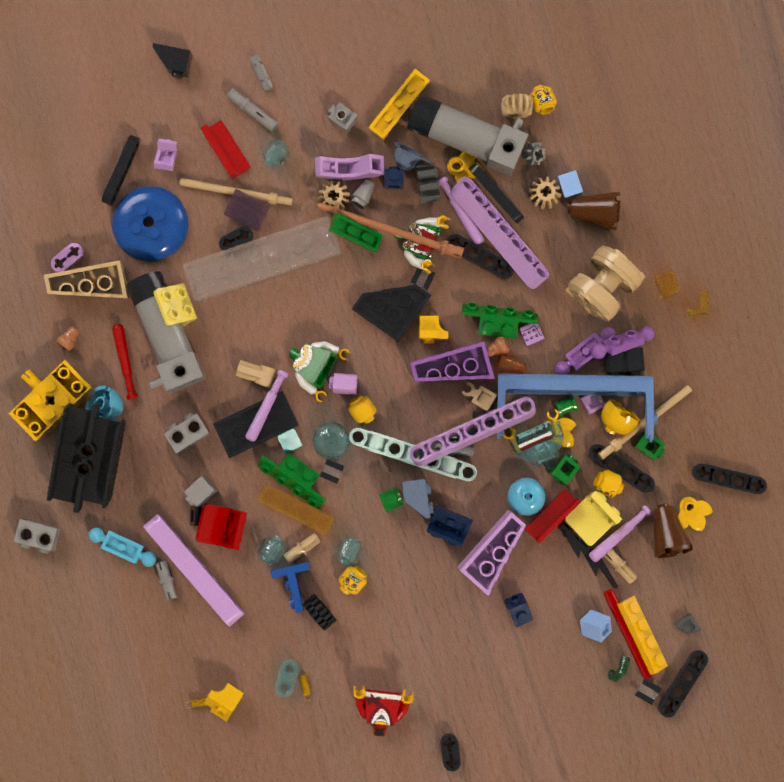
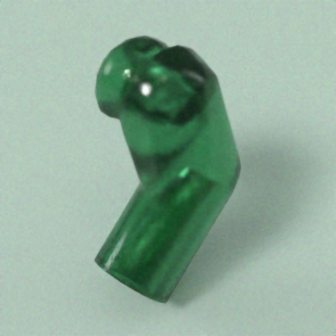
(621, 671)

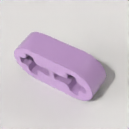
(64, 254)

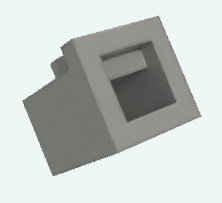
(344, 123)

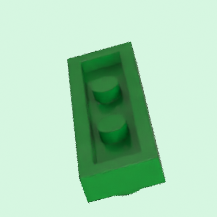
(355, 232)

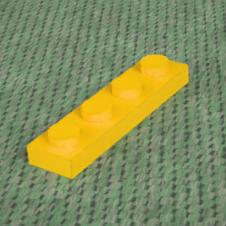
(399, 104)
(642, 635)

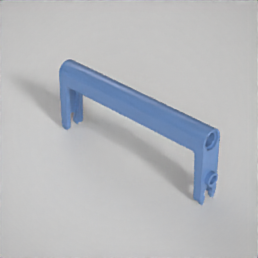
(581, 385)

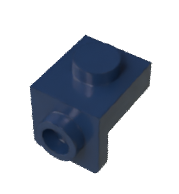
(519, 609)

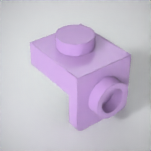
(166, 155)

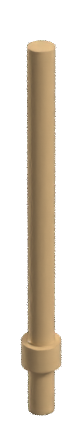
(272, 198)
(616, 444)

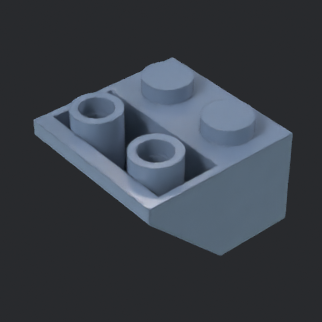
(416, 496)

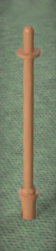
(443, 246)

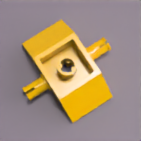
(35, 412)

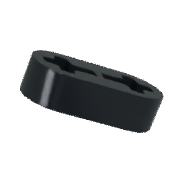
(234, 235)
(455, 751)

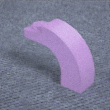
(349, 168)

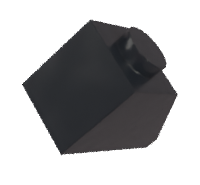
(175, 60)

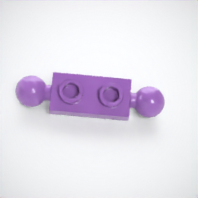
(622, 342)
(582, 353)

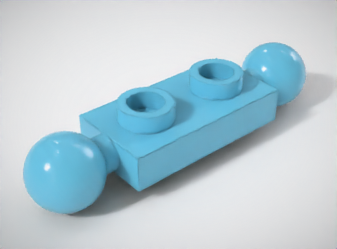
(122, 547)

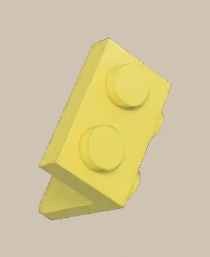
(175, 305)
(593, 518)

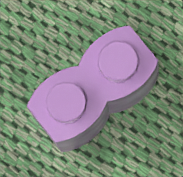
(344, 383)

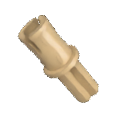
(302, 548)
(620, 566)

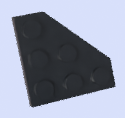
(392, 308)

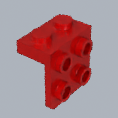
(221, 526)

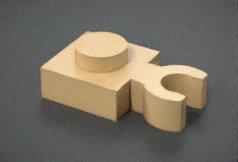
(481, 398)

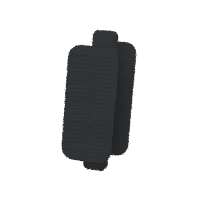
(67, 478)

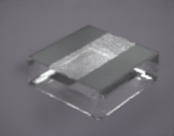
(422, 278)
(332, 471)
(647, 691)

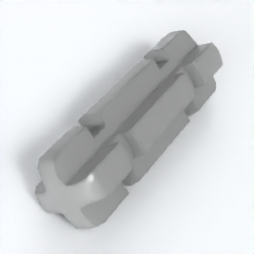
(261, 72)

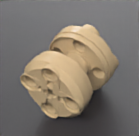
(596, 293)

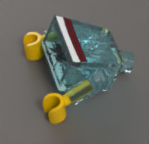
(538, 443)

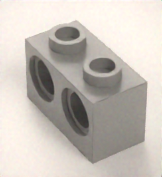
(189, 437)
(200, 491)
(37, 530)

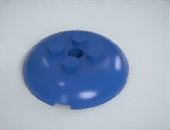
(163, 236)

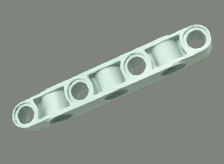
(380, 444)

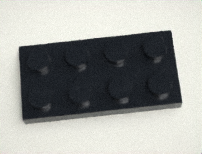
(234, 427)

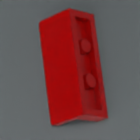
(226, 149)
(552, 515)

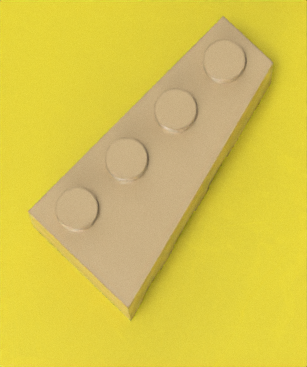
(95, 280)

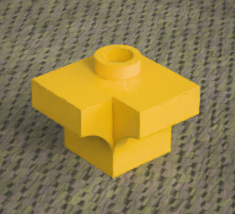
(430, 330)
(224, 701)

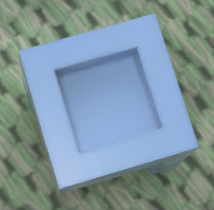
(569, 184)
(595, 625)

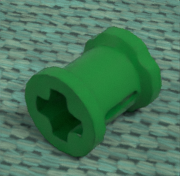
(566, 406)

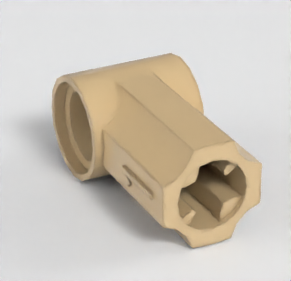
(260, 374)

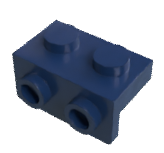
(449, 526)

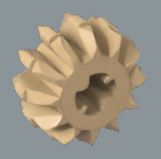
(517, 106)
(539, 187)
(338, 192)

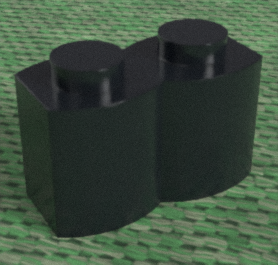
(625, 362)

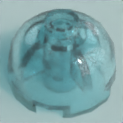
(340, 440)

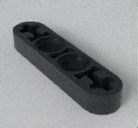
(121, 170)
(496, 193)
(481, 254)
(622, 466)
(729, 478)
(685, 685)

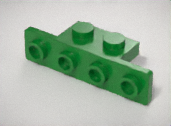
(499, 321)
(295, 476)

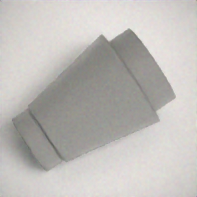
(362, 195)

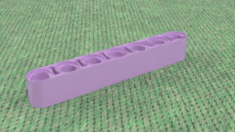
(499, 233)
(478, 423)
(194, 569)

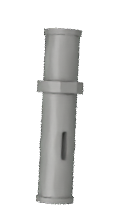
(246, 105)

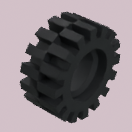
(319, 612)

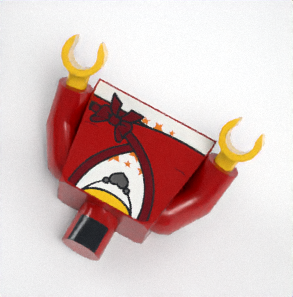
(382, 707)

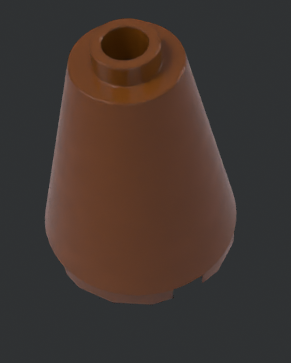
(597, 209)
(669, 533)

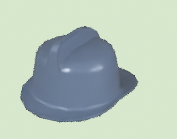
(407, 157)

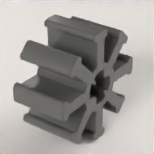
(428, 183)

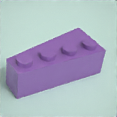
(456, 364)

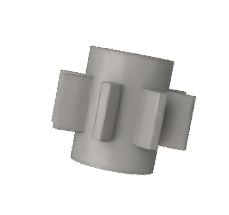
(533, 153)

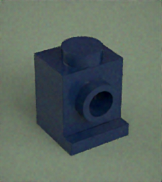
(394, 178)

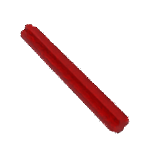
(612, 601)

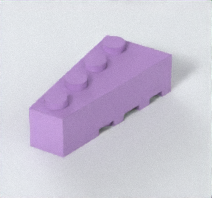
(492, 552)

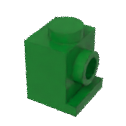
(657, 450)
(572, 467)
(391, 499)

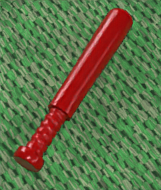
(122, 350)

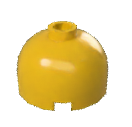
(618, 418)

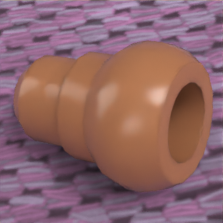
(68, 338)
(498, 347)

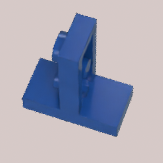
(292, 583)

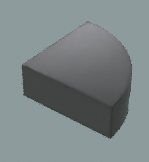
(687, 624)

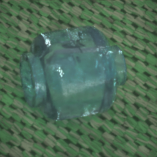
(275, 153)
(271, 550)
(348, 551)

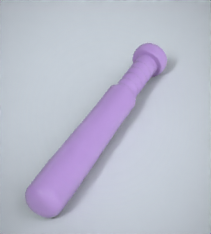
(467, 222)
(265, 408)
(604, 547)

